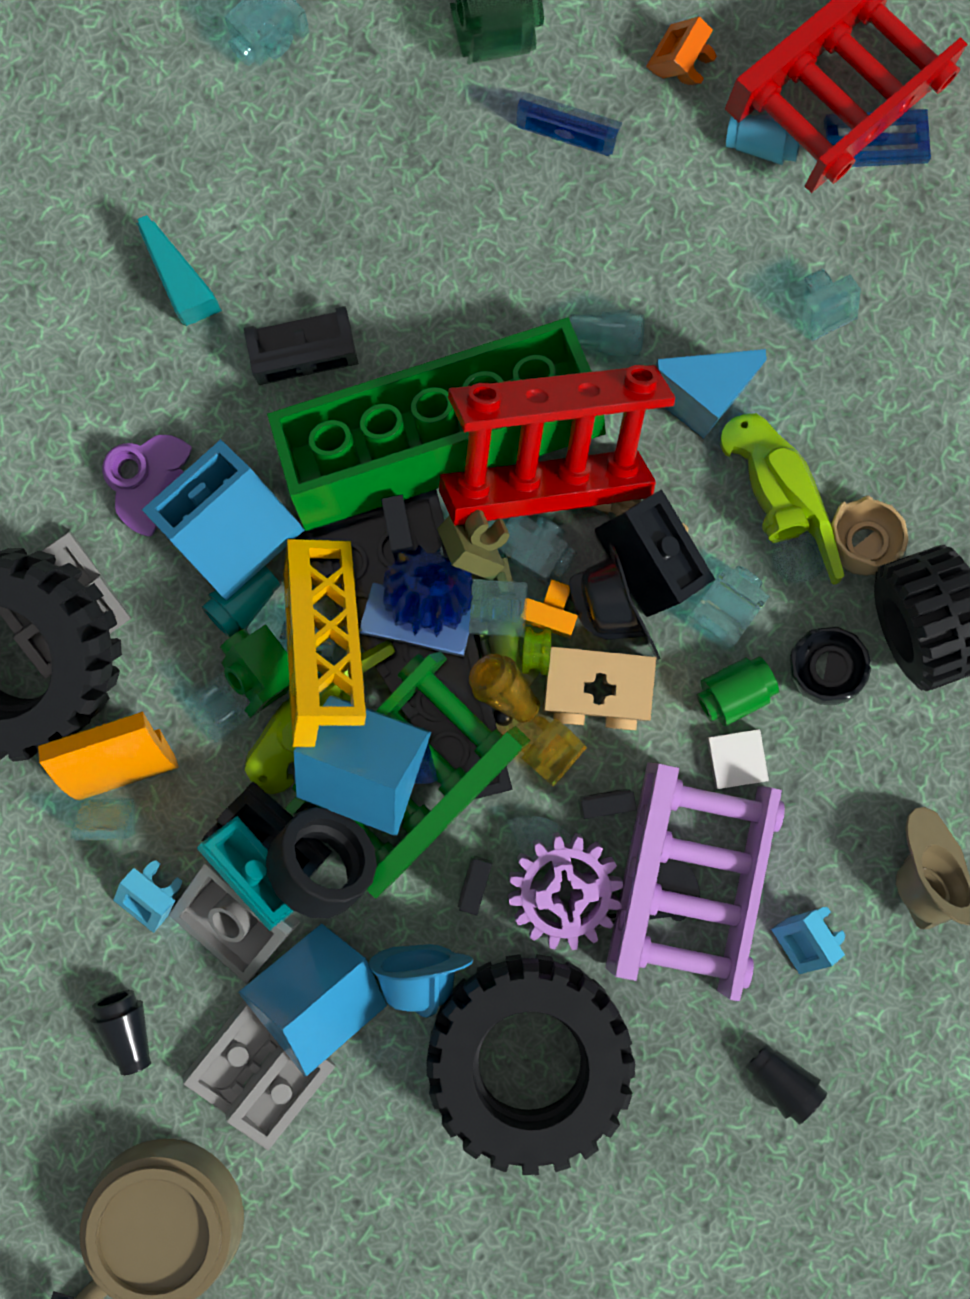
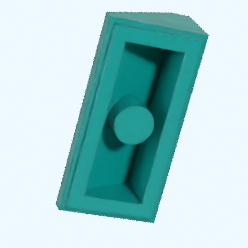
(242, 864)

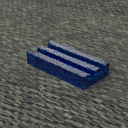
(889, 157)

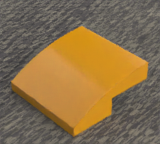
(107, 757)

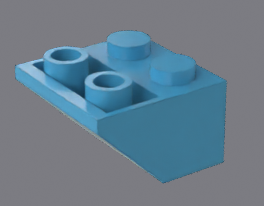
(223, 519)

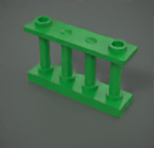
(456, 785)

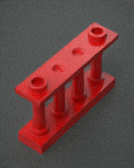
(796, 59)
(558, 483)

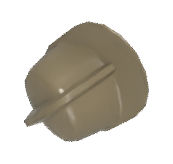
(935, 874)

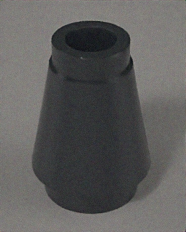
(123, 1030)
(787, 1084)

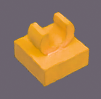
(551, 612)

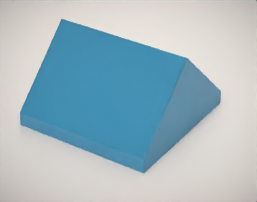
(708, 384)
(362, 769)
(315, 997)

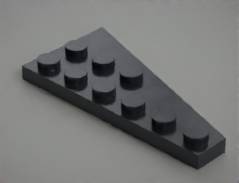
(370, 561)

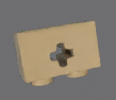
(626, 673)

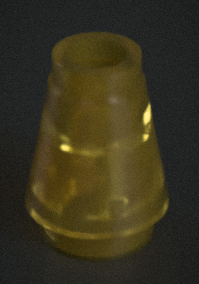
(502, 686)

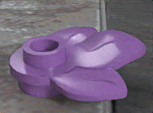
(158, 467)

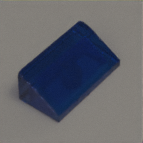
(567, 124)

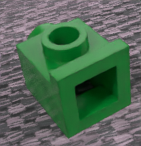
(256, 667)

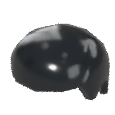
(845, 669)

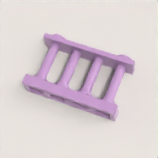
(645, 897)

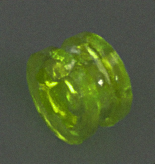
(536, 651)

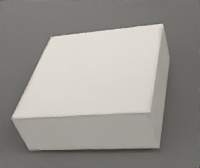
(737, 759)

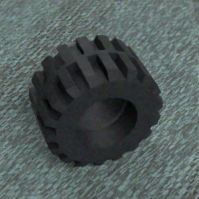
(926, 615)

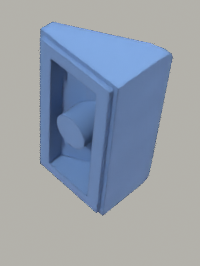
(380, 624)

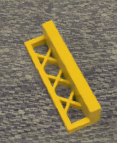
(303, 642)

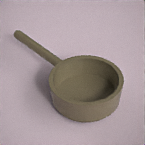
(160, 1223)

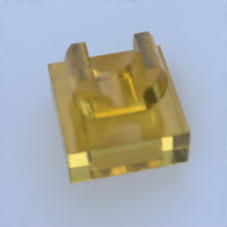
(553, 750)

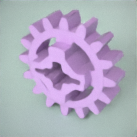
(544, 892)

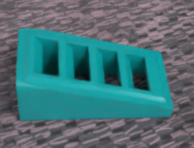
(184, 287)

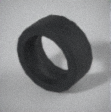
(296, 887)

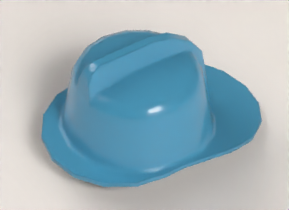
(417, 976)

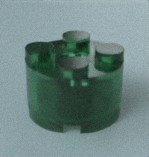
(496, 27)

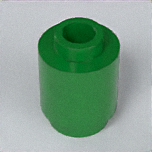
(737, 690)

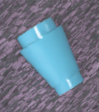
(762, 138)

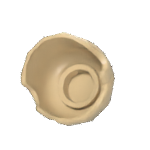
(880, 547)

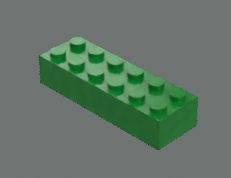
(402, 430)

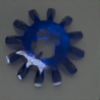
(427, 591)

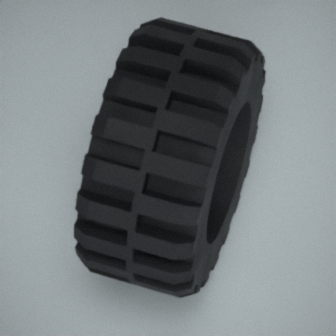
(78, 648)
(541, 1134)

